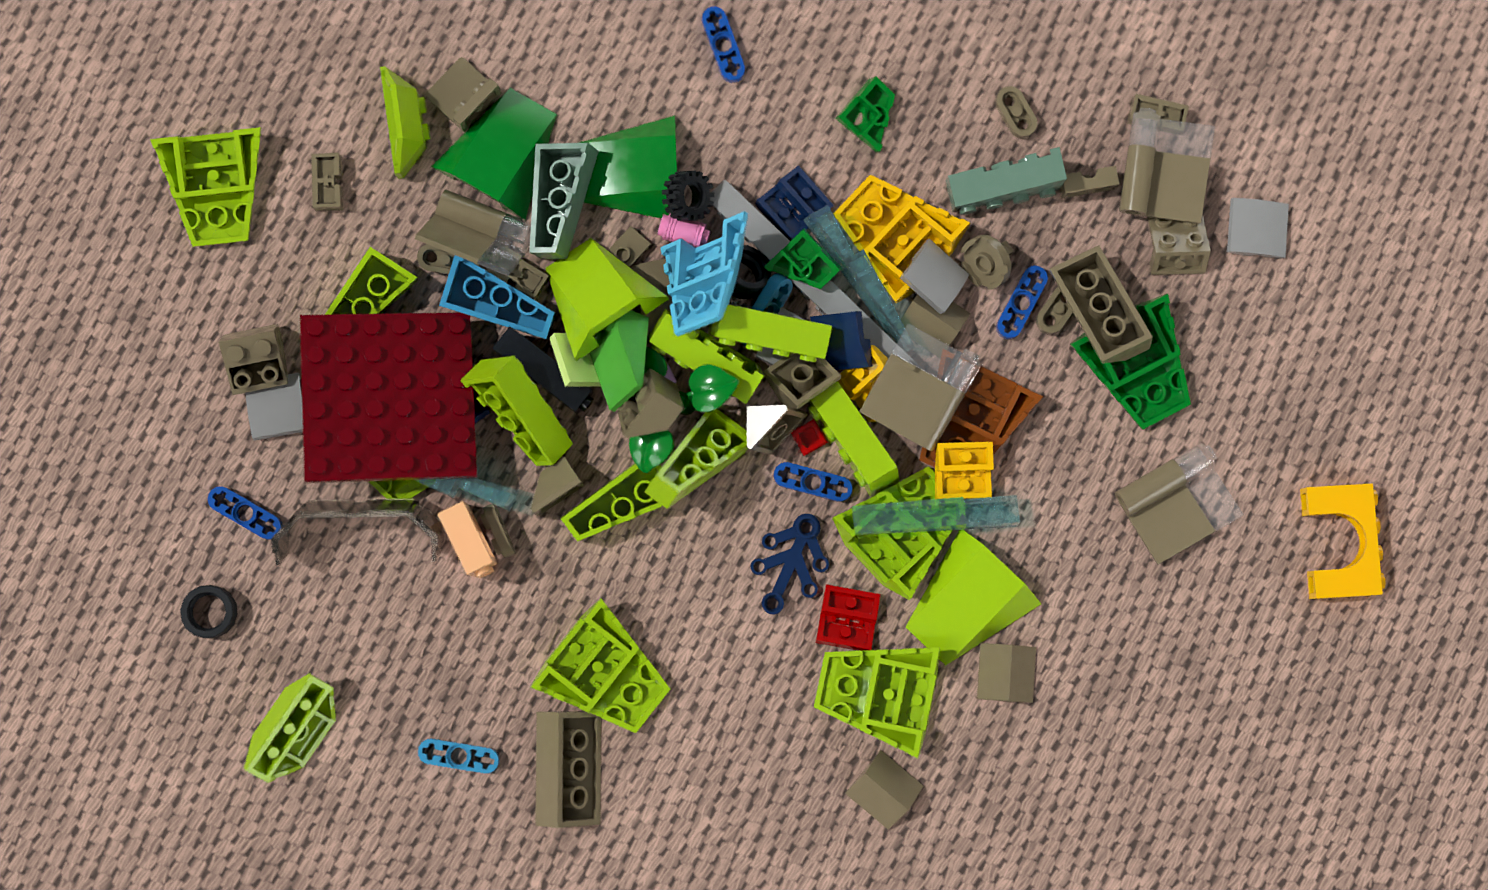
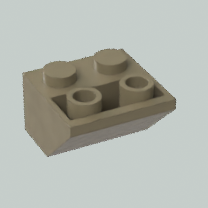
(254, 359)
(651, 407)

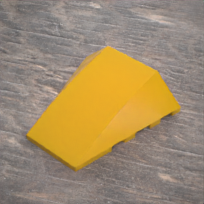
(894, 228)

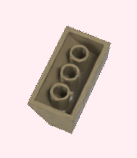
(1102, 306)
(568, 769)

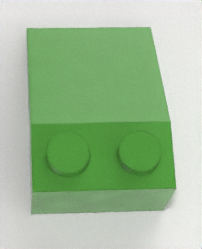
(621, 357)

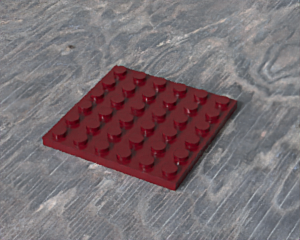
(387, 397)

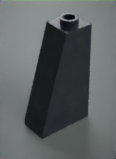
(543, 370)

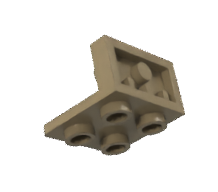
(463, 94)
(1178, 247)

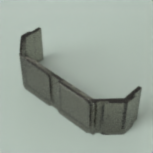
(370, 508)

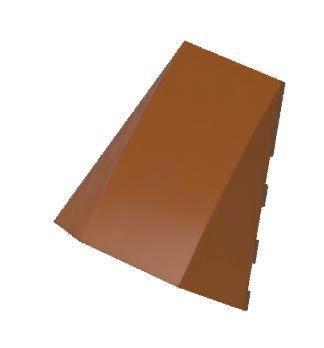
(987, 412)

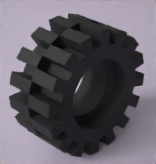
(700, 195)

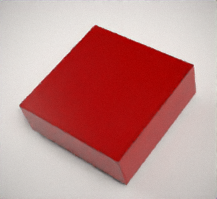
(809, 437)

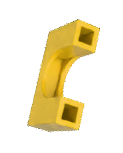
(1357, 506)

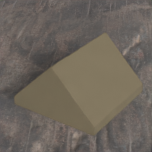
(940, 326)
(799, 380)
(771, 426)
(1006, 672)
(884, 790)

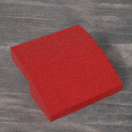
(848, 605)

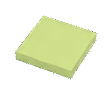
(574, 373)

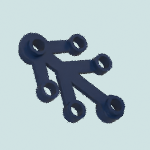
(792, 559)

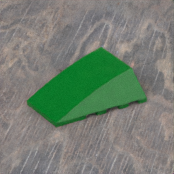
(500, 151)
(634, 168)
(1152, 381)

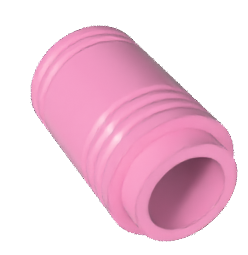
(690, 231)

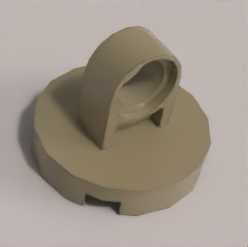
(987, 261)

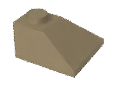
(554, 485)

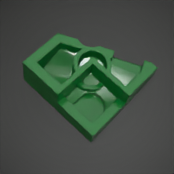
(874, 104)
(805, 261)

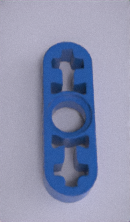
(736, 60)
(1038, 288)
(808, 471)
(231, 496)

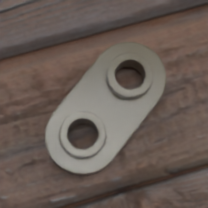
(1018, 112)
(443, 261)
(1055, 308)
(492, 519)

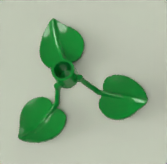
(710, 390)

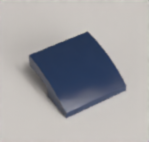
(802, 195)
(846, 343)

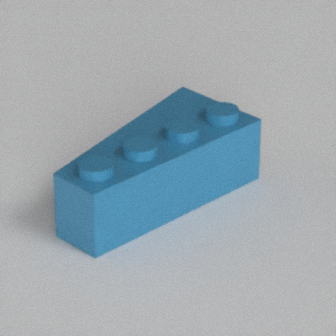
(491, 299)

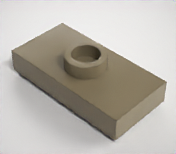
(630, 247)

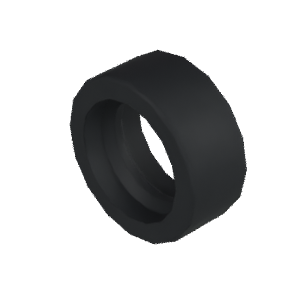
(755, 261)
(187, 611)

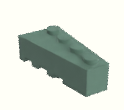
(1006, 182)
(559, 192)

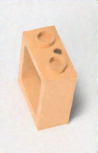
(468, 540)

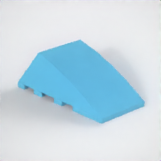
(704, 276)

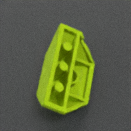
(404, 121)
(292, 729)

